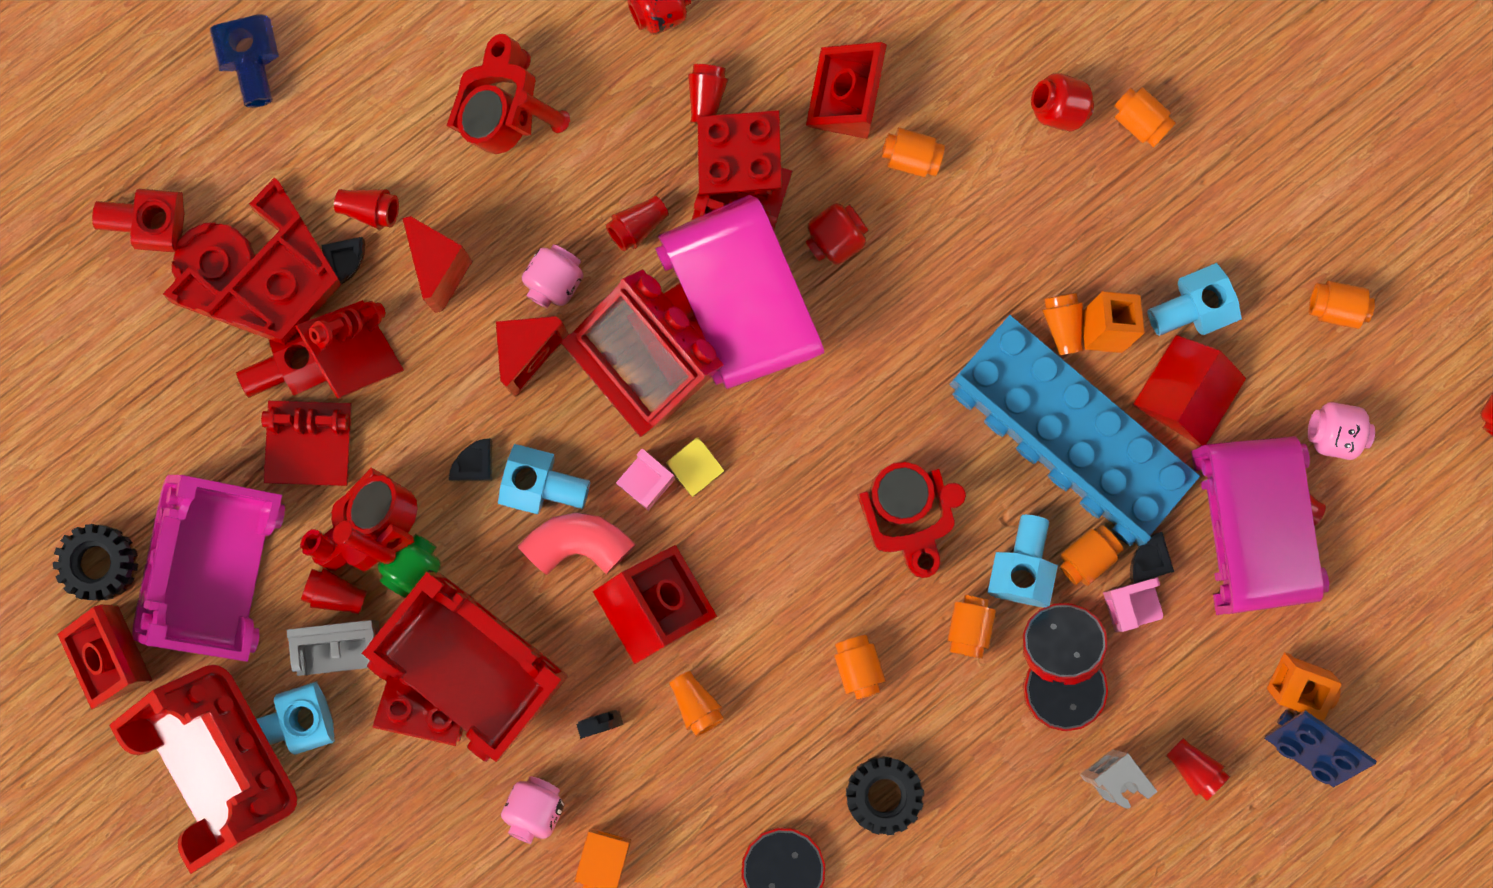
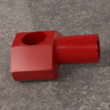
(138, 216)
(279, 369)

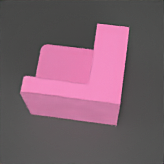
(646, 480)
(1134, 605)

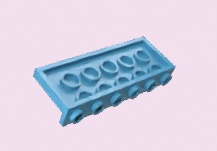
(1073, 432)

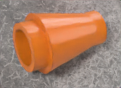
(1065, 322)
(696, 705)

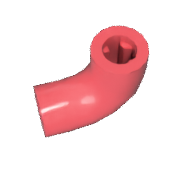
(576, 535)

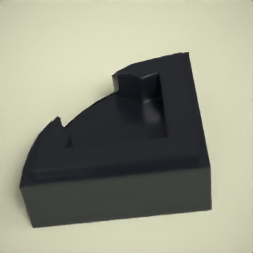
(345, 257)
(473, 463)
(1151, 560)
(599, 723)

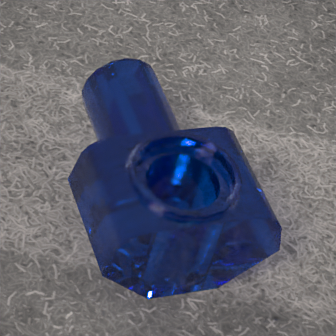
(250, 63)

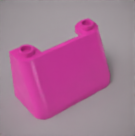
(741, 291)
(1261, 524)
(204, 567)

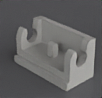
(330, 647)
(1115, 775)

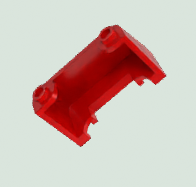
(465, 664)
(214, 758)

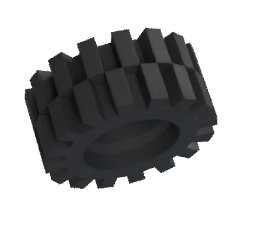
(70, 562)
(910, 800)

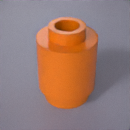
(1144, 116)
(913, 153)
(1341, 304)
(1090, 556)
(971, 626)
(859, 667)

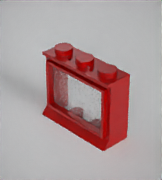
(642, 352)

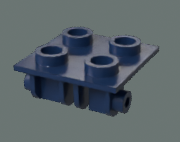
(1318, 748)

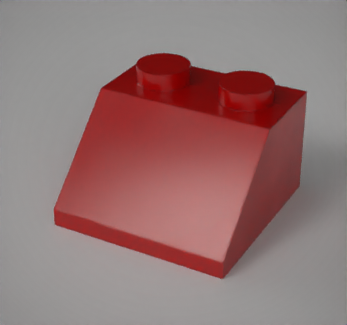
(654, 603)

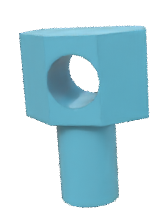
(1191, 308)
(549, 484)
(1028, 557)
(284, 723)

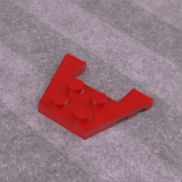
(277, 287)

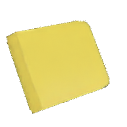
(694, 467)

